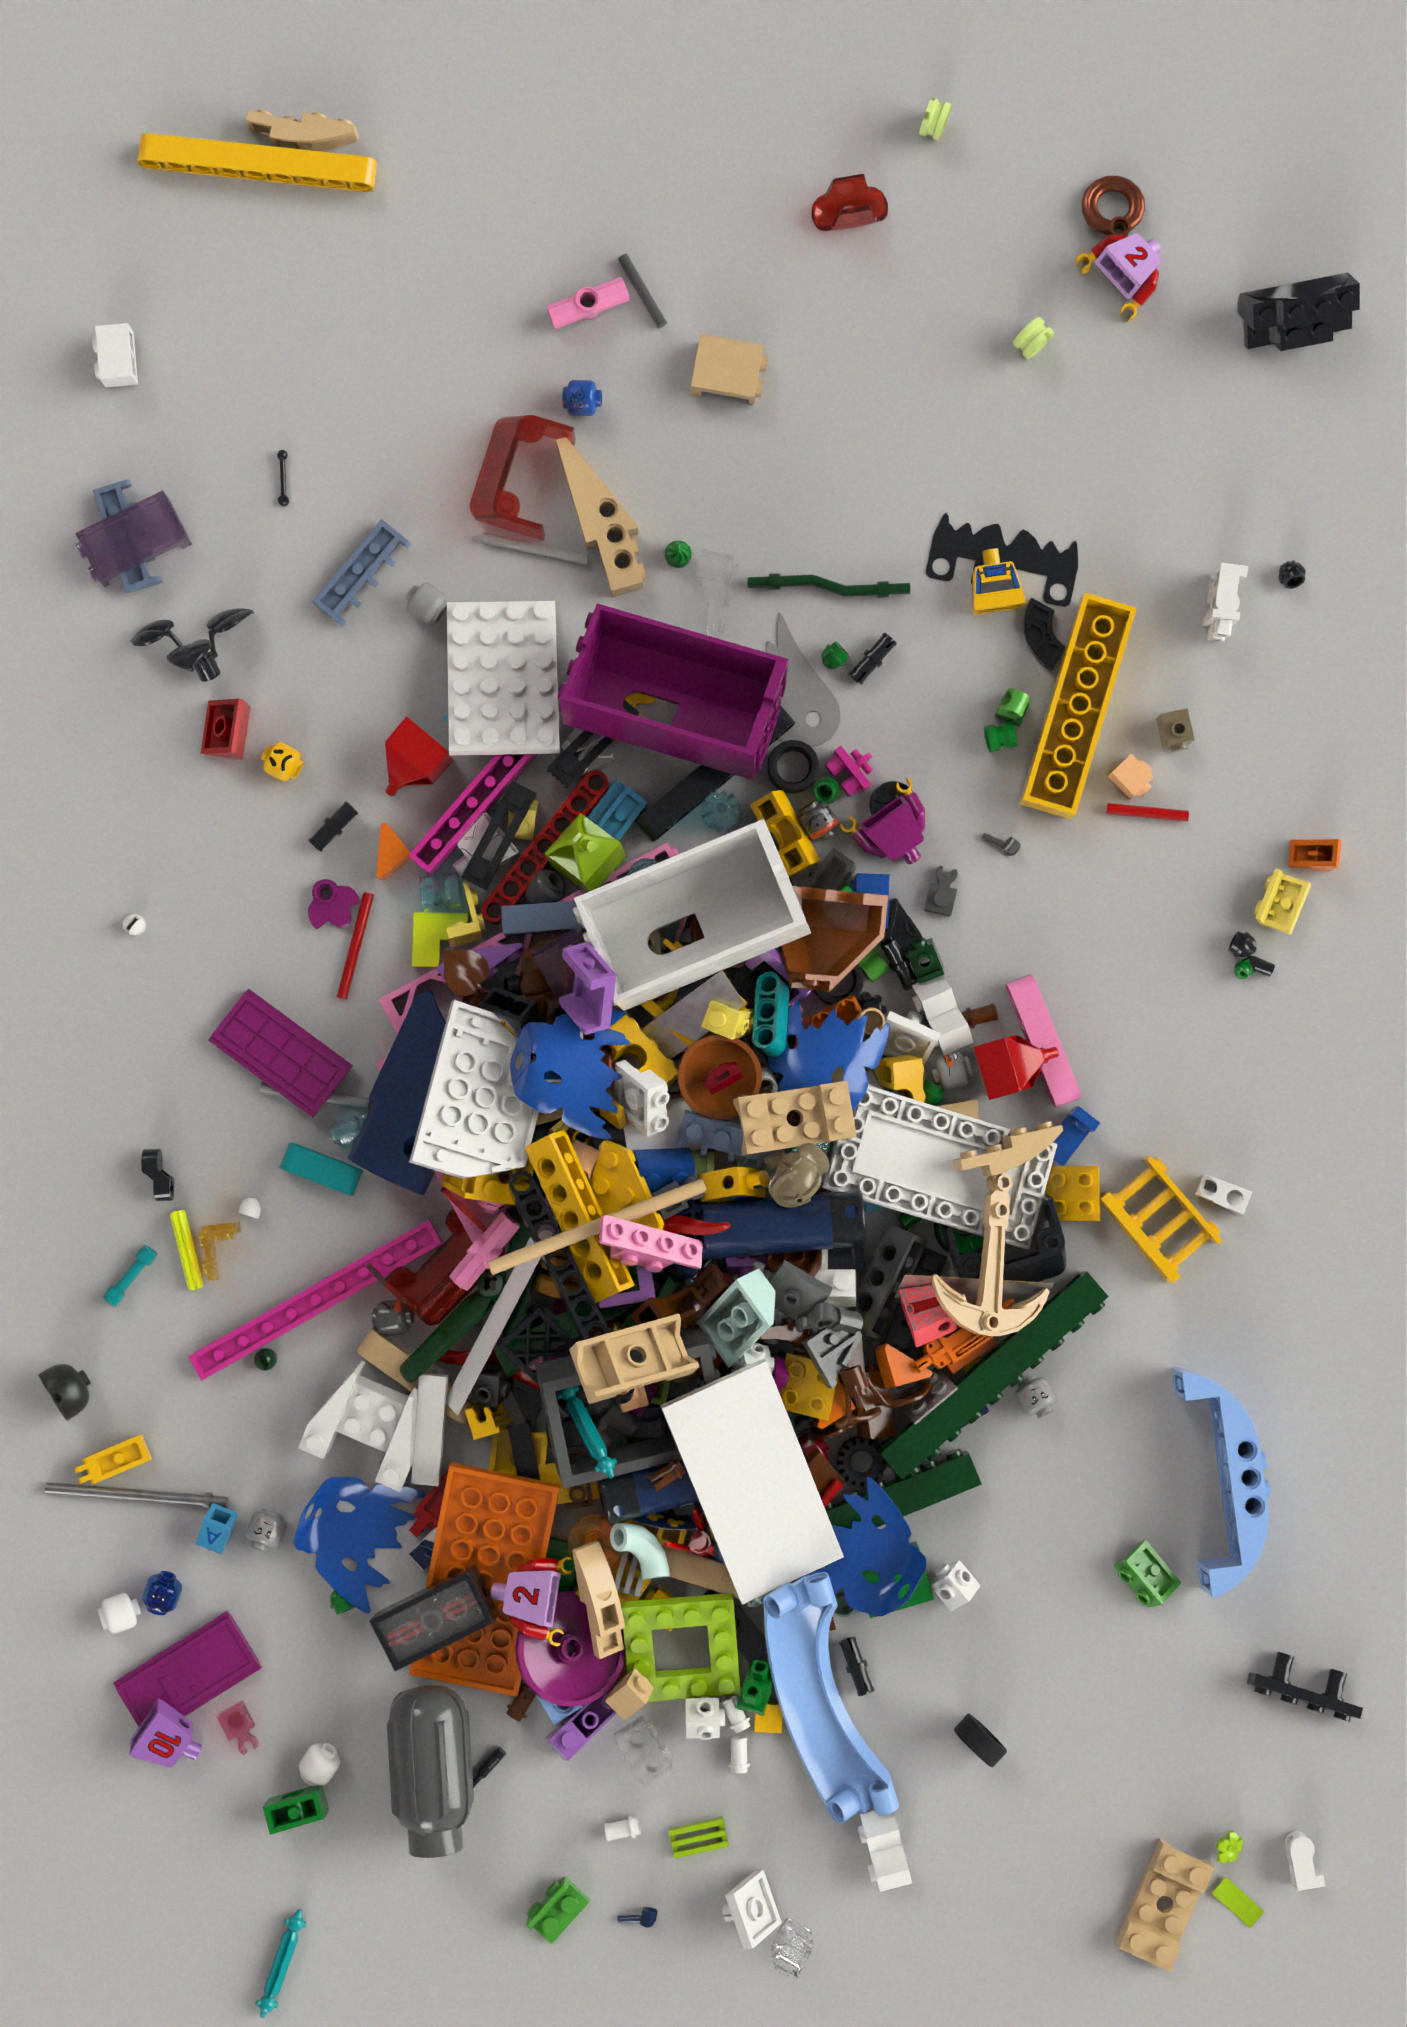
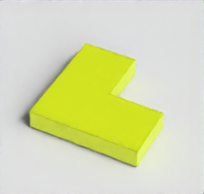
(428, 933)

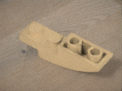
(312, 133)
(1018, 1149)
(601, 1599)

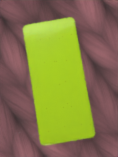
(1238, 1902)

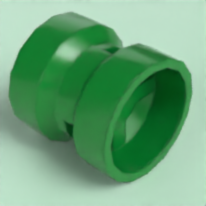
(1002, 736)

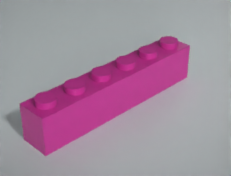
(467, 809)

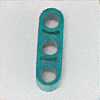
(776, 1025)
(321, 1169)

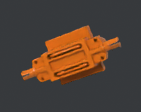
(956, 1348)

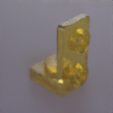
(206, 1241)

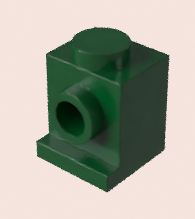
(928, 970)

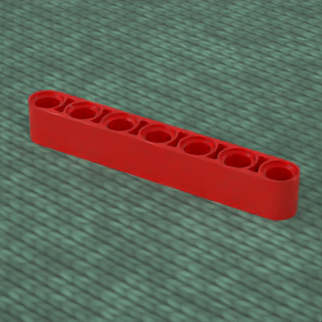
(549, 834)

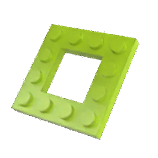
(712, 1611)

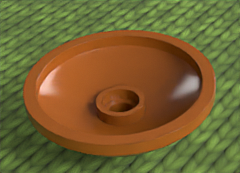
(705, 1056)

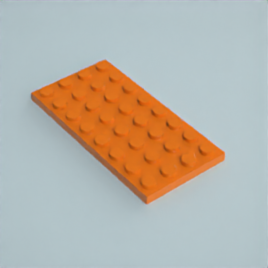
(497, 1526)

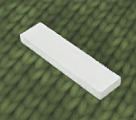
(429, 1429)

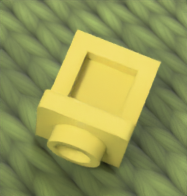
(528, 825)

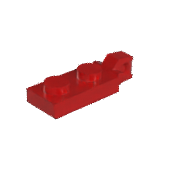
(429, 1509)

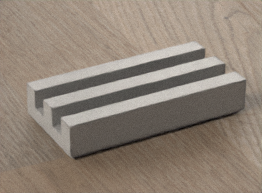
(626, 1589)

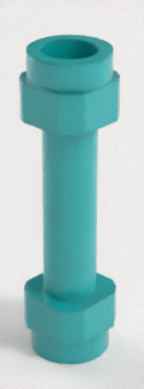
(116, 1293)

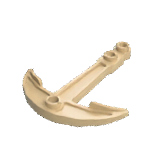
(989, 1297)

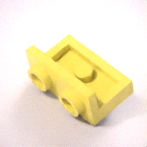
(1281, 902)

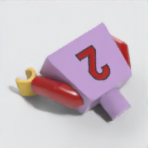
(1128, 264)
(532, 1596)

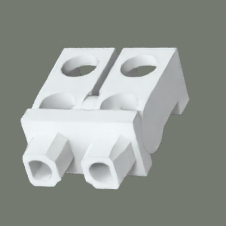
(1223, 600)

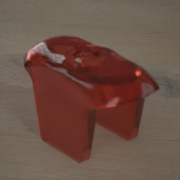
(867, 205)

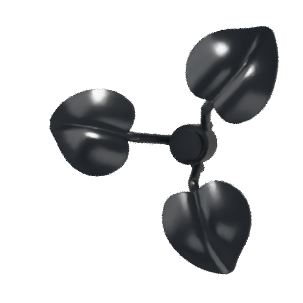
(196, 653)

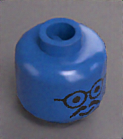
(581, 398)

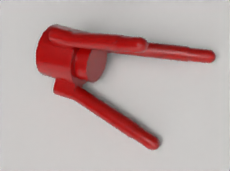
(699, 1542)

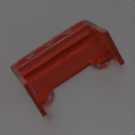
(489, 500)
(430, 1289)

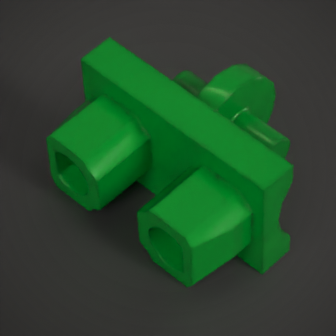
(756, 1688)

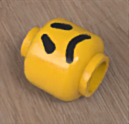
(282, 761)

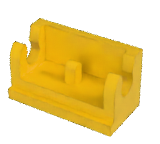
(485, 1422)

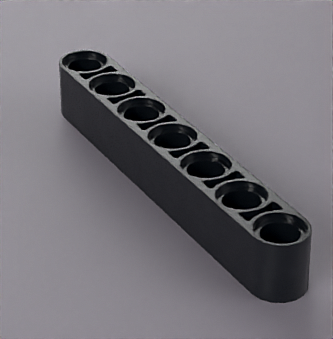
(693, 790)

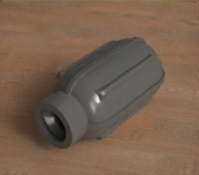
(430, 1768)

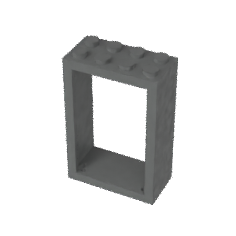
(562, 1374)

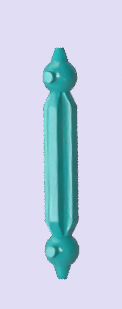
(588, 1431)
(280, 1963)

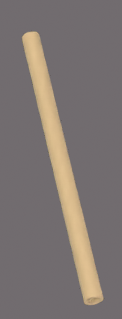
(593, 1227)

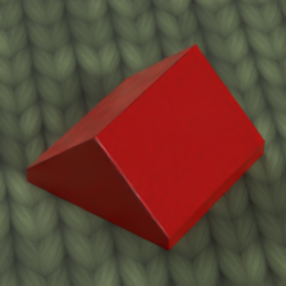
(225, 728)

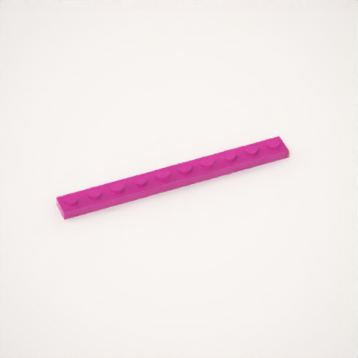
(314, 1300)

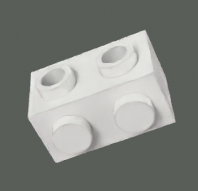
(115, 355)

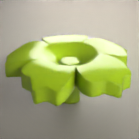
(1229, 1847)

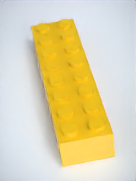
(1077, 706)

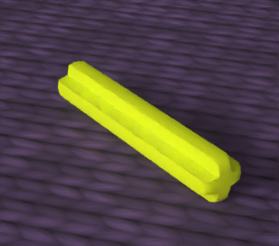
(186, 1250)

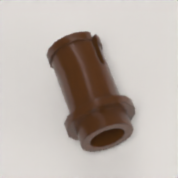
(980, 1015)
(669, 1474)
(520, 1704)

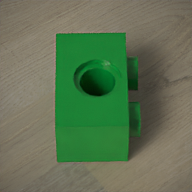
(295, 1809)

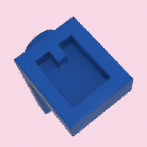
(1075, 1129)

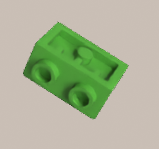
(1147, 1575)
(557, 1910)

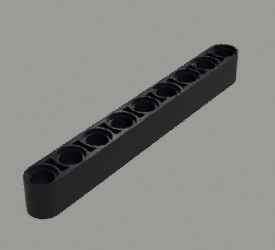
(564, 1273)

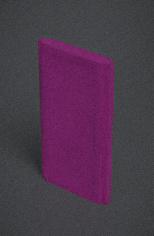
(280, 1053)
(190, 1670)

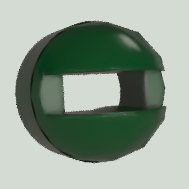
(270, 1357)

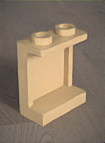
(728, 368)

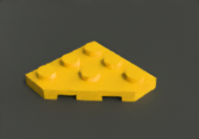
(619, 1184)

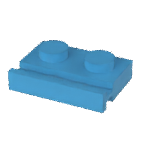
(617, 810)

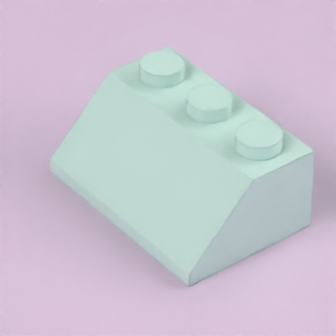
(740, 1316)

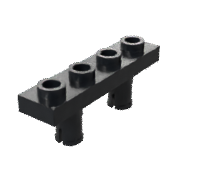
(1329, 1700)

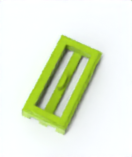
(700, 1848)

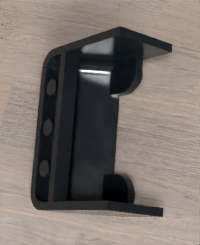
(1033, 1267)

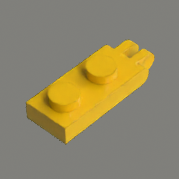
(114, 1460)

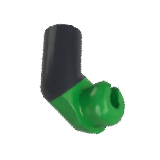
(1251, 965)

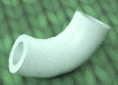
(644, 1546)

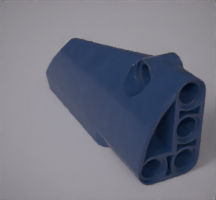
(399, 1099)

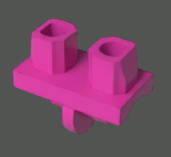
(857, 780)

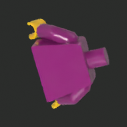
(893, 829)

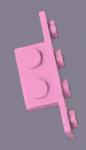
(648, 1246)

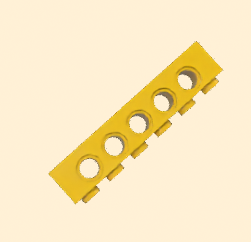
(573, 1206)

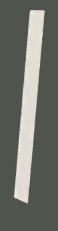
(492, 1330)

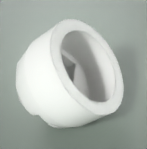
(137, 928)
(250, 1207)

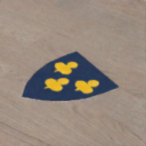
(667, 1520)

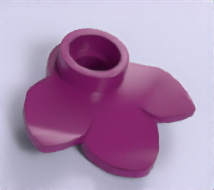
(333, 908)

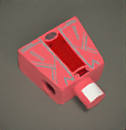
(924, 1314)

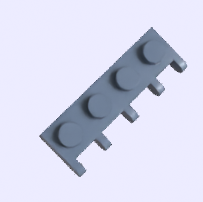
(110, 501)
(359, 570)
(717, 1135)

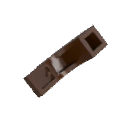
(688, 1302)

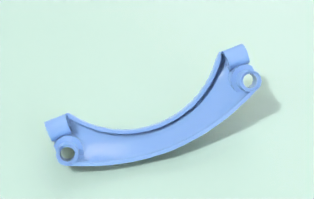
(828, 1743)

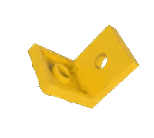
(486, 1186)

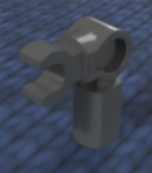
(824, 1316)

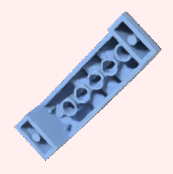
(1244, 1525)

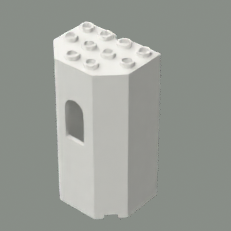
(731, 887)

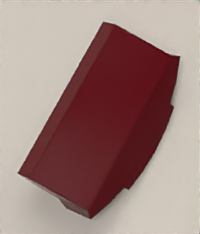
(722, 1076)

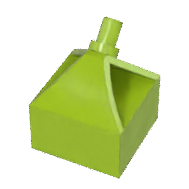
(585, 854)

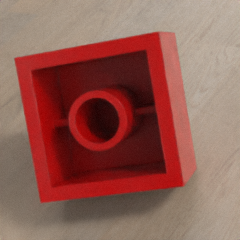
(413, 757)
(1011, 1064)

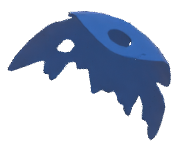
(825, 1050)
(578, 1065)
(352, 1533)
(876, 1550)

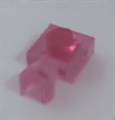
(236, 1723)

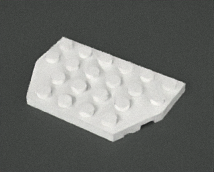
(470, 1112)

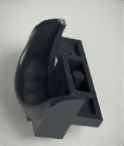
(1299, 312)

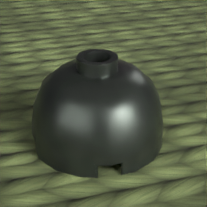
(66, 1388)

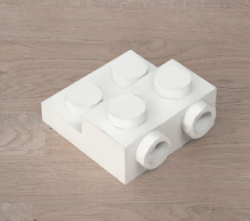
(643, 1098)

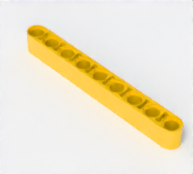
(257, 162)

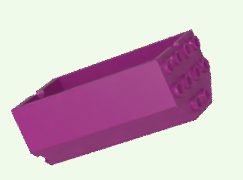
(721, 689)

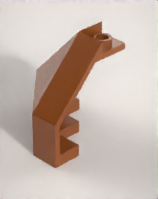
(842, 934)

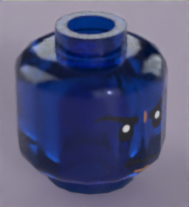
(162, 1593)

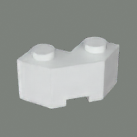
(941, 1014)
(886, 1850)

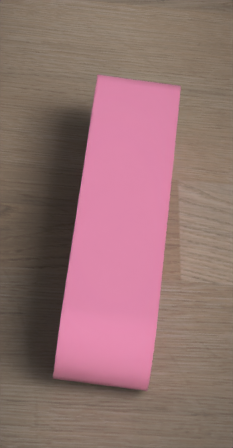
(1041, 1033)

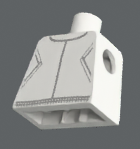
(471, 840)

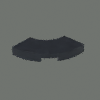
(1040, 634)

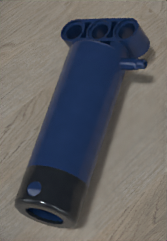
(767, 1228)
(634, 1495)

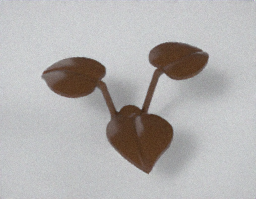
(467, 969)
(856, 1385)

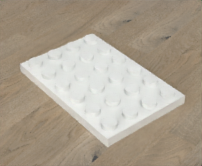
(502, 678)

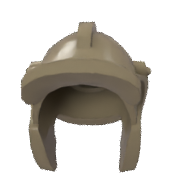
(796, 1174)

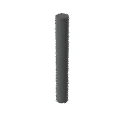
(642, 290)

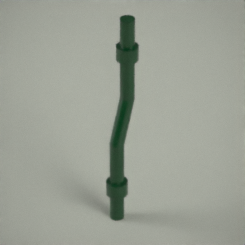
(881, 589)

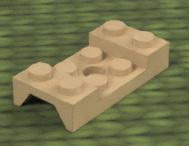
(823, 1114)
(606, 1362)
(1156, 1932)

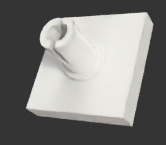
(909, 1036)
(752, 1909)

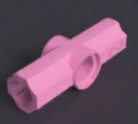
(604, 295)
(485, 1248)

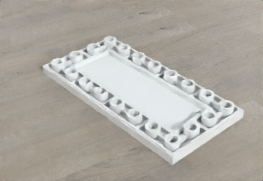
(907, 1166)
(752, 1480)

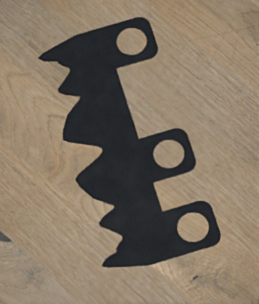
(1023, 552)

